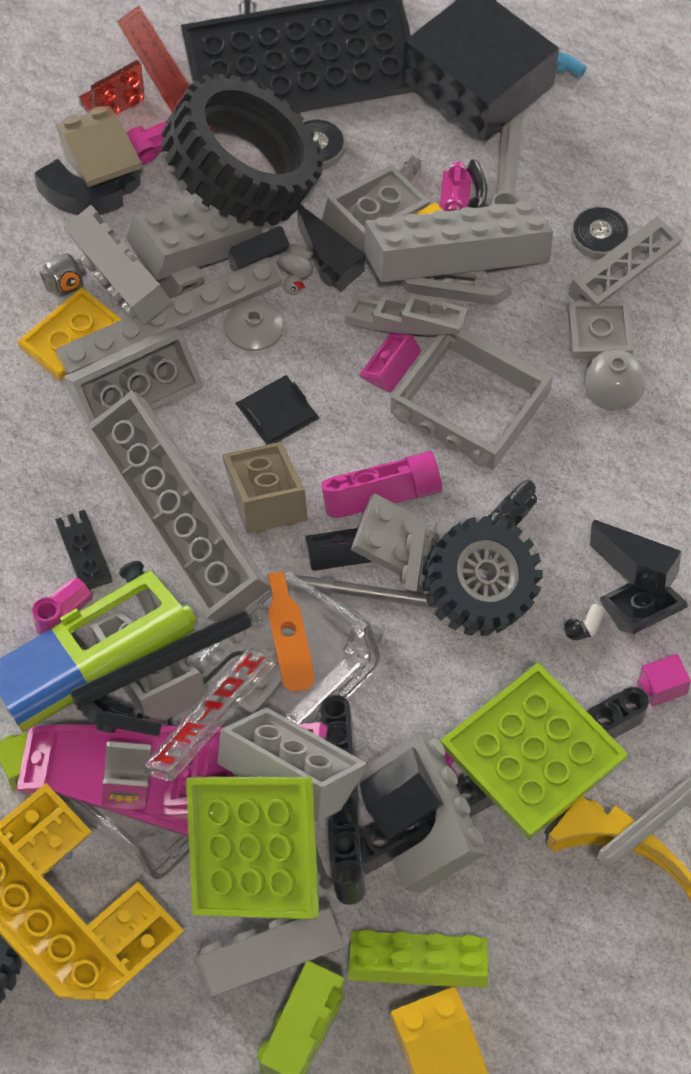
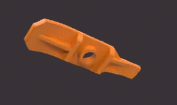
(293, 650)

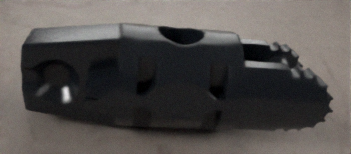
(516, 505)

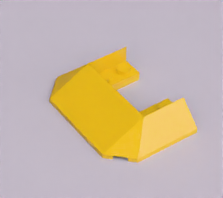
(46, 931)

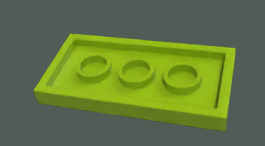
(418, 959)

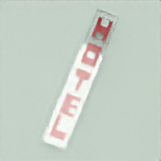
(209, 714)

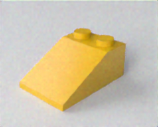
(437, 1036)

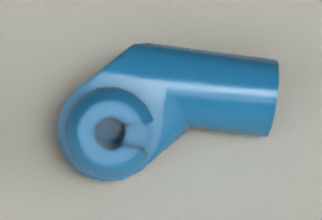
(568, 63)

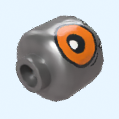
(62, 274)

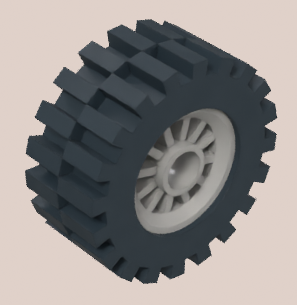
(463, 604)

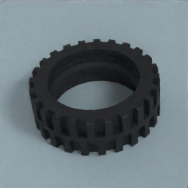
(220, 176)

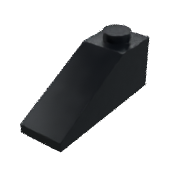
(333, 255)
(637, 558)

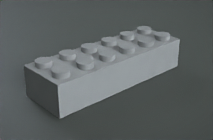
(457, 241)

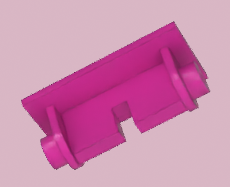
(455, 187)

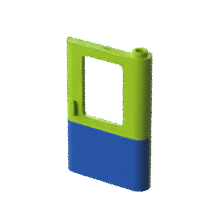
(43, 671)

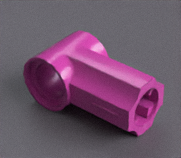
(147, 142)
(66, 599)

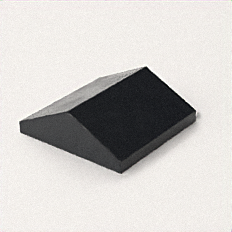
(638, 609)
(400, 794)

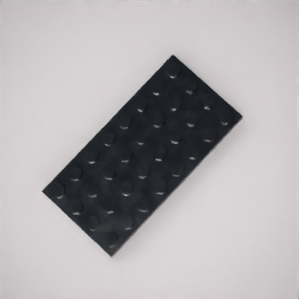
(307, 51)

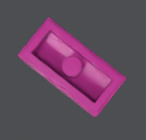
(391, 361)

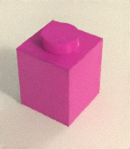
(664, 680)

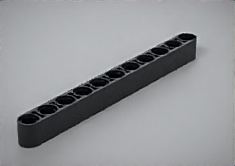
(611, 709)

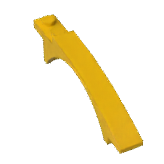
(589, 825)

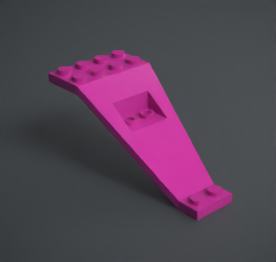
(74, 767)

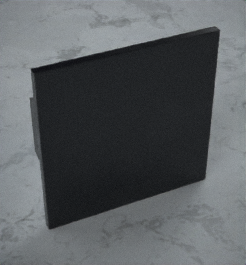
(277, 410)

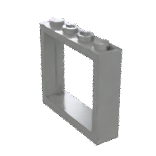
(493, 359)

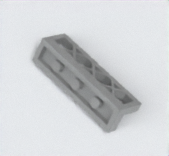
(623, 257)

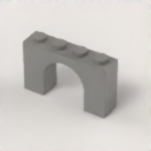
(453, 839)

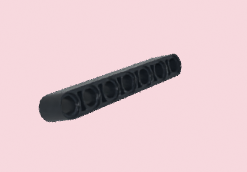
(343, 839)

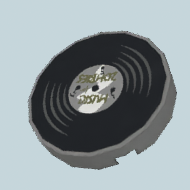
(330, 139)
(599, 231)

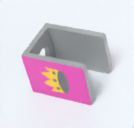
(121, 763)

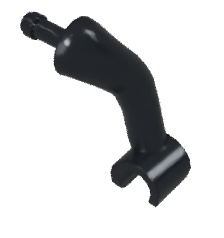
(475, 170)

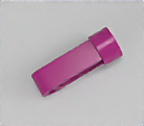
(395, 481)

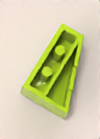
(303, 1022)

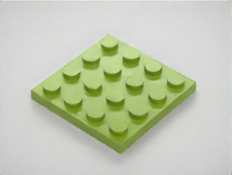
(534, 750)
(252, 847)

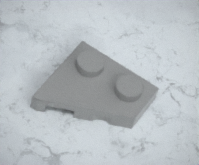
(418, 546)

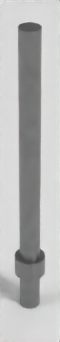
(328, 585)

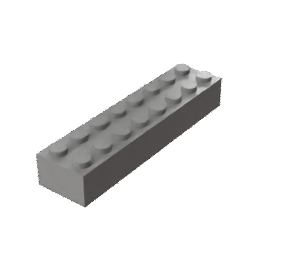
(177, 508)

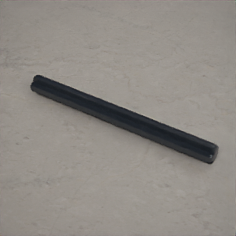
(160, 658)

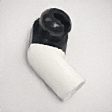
(586, 628)

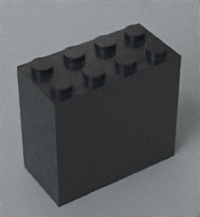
(479, 64)

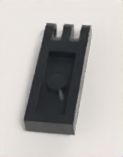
(84, 551)

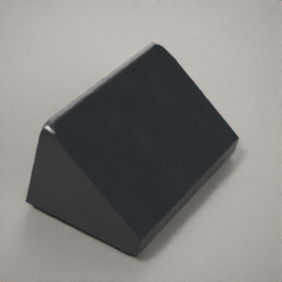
(257, 248)
(333, 550)

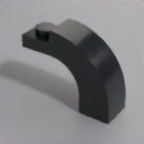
(73, 195)

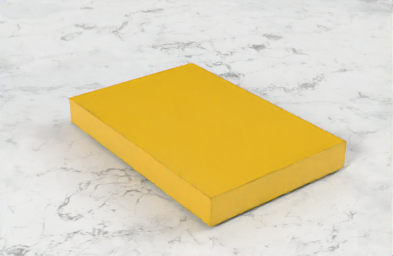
(68, 322)

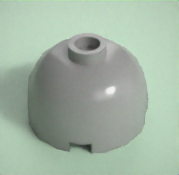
(614, 380)

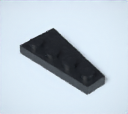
(111, 714)

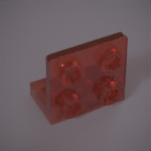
(117, 90)

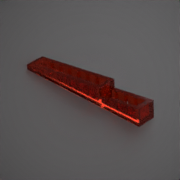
(155, 56)

